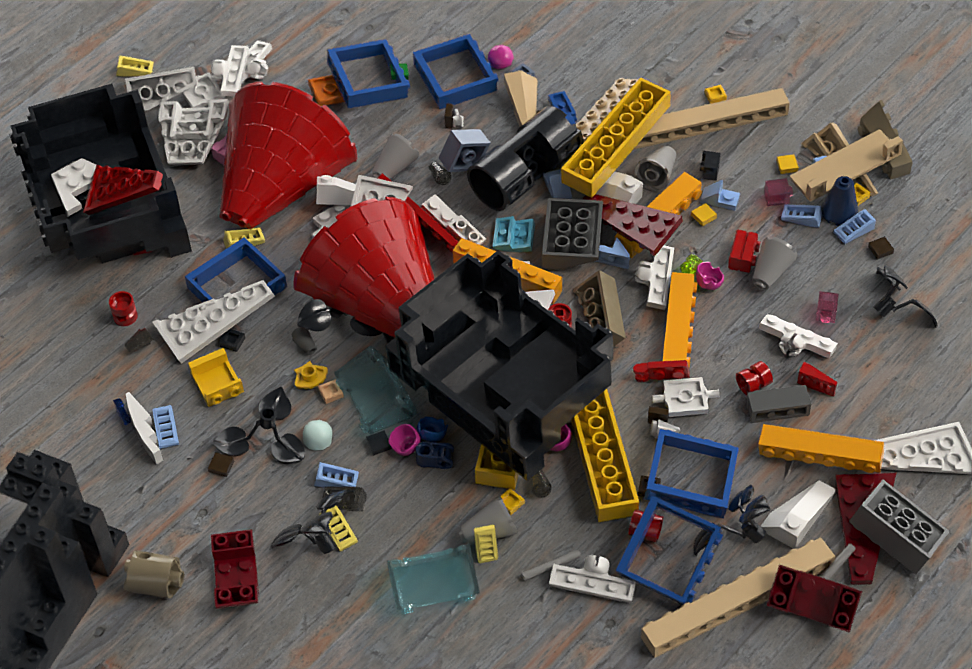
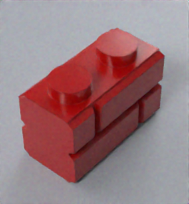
(743, 251)

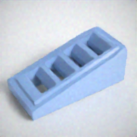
(813, 213)
(862, 218)
(162, 415)
(327, 469)

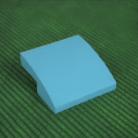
(513, 234)

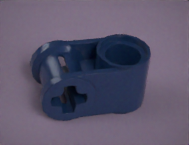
(435, 455)

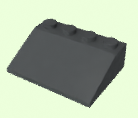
(571, 232)
(899, 526)

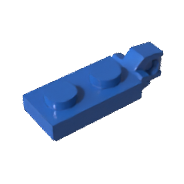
(561, 101)

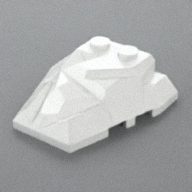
(190, 131)

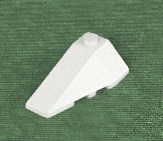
(161, 86)
(622, 187)
(334, 191)
(795, 517)

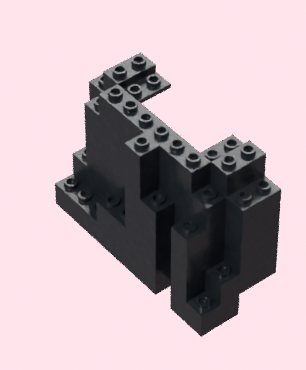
(108, 133)
(499, 359)
(49, 560)

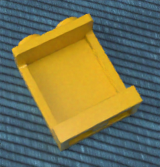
(215, 377)

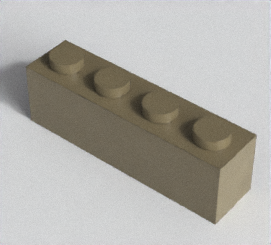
(875, 120)
(601, 303)

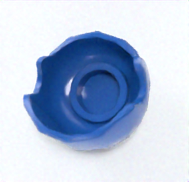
(431, 429)

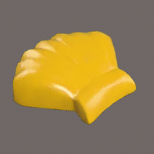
(310, 376)

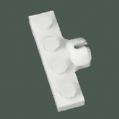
(256, 66)
(231, 71)
(657, 277)
(796, 338)
(593, 580)

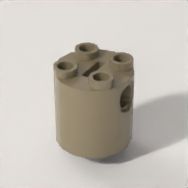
(153, 574)

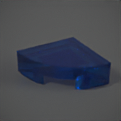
(119, 405)

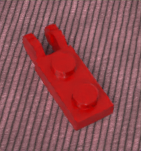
(661, 370)

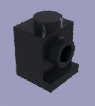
(710, 165)

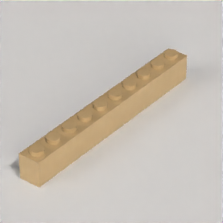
(717, 117)
(730, 599)

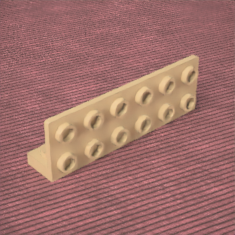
(604, 106)
(849, 161)

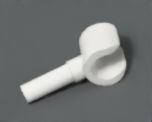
(457, 119)

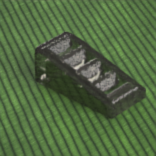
(356, 501)

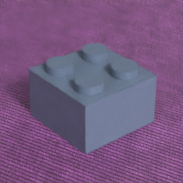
(463, 149)

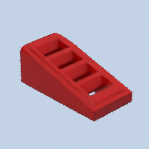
(816, 379)

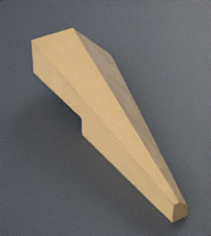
(523, 94)
(828, 142)

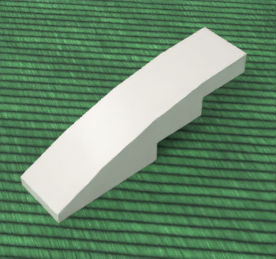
(143, 426)

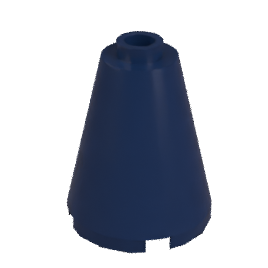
(840, 201)

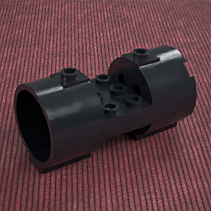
(514, 167)

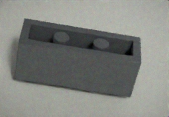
(778, 403)

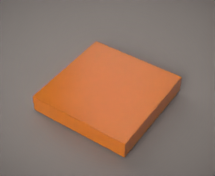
(325, 90)

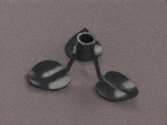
(887, 303)
(317, 318)
(272, 407)
(318, 526)
(750, 528)

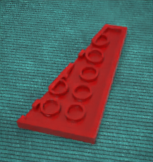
(119, 185)
(428, 222)

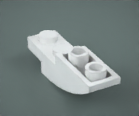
(453, 224)

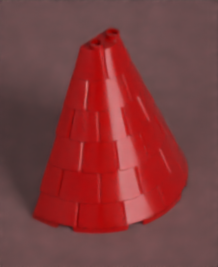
(277, 150)
(367, 262)

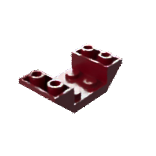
(235, 569)
(814, 598)

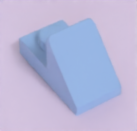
(554, 185)
(719, 197)
(615, 256)

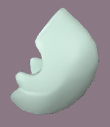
(317, 435)

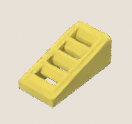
(128, 67)
(233, 236)
(338, 517)
(485, 546)

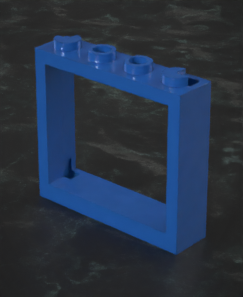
(461, 93)
(371, 95)
(227, 259)
(686, 499)
(639, 534)

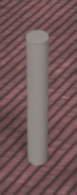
(838, 562)
(549, 565)

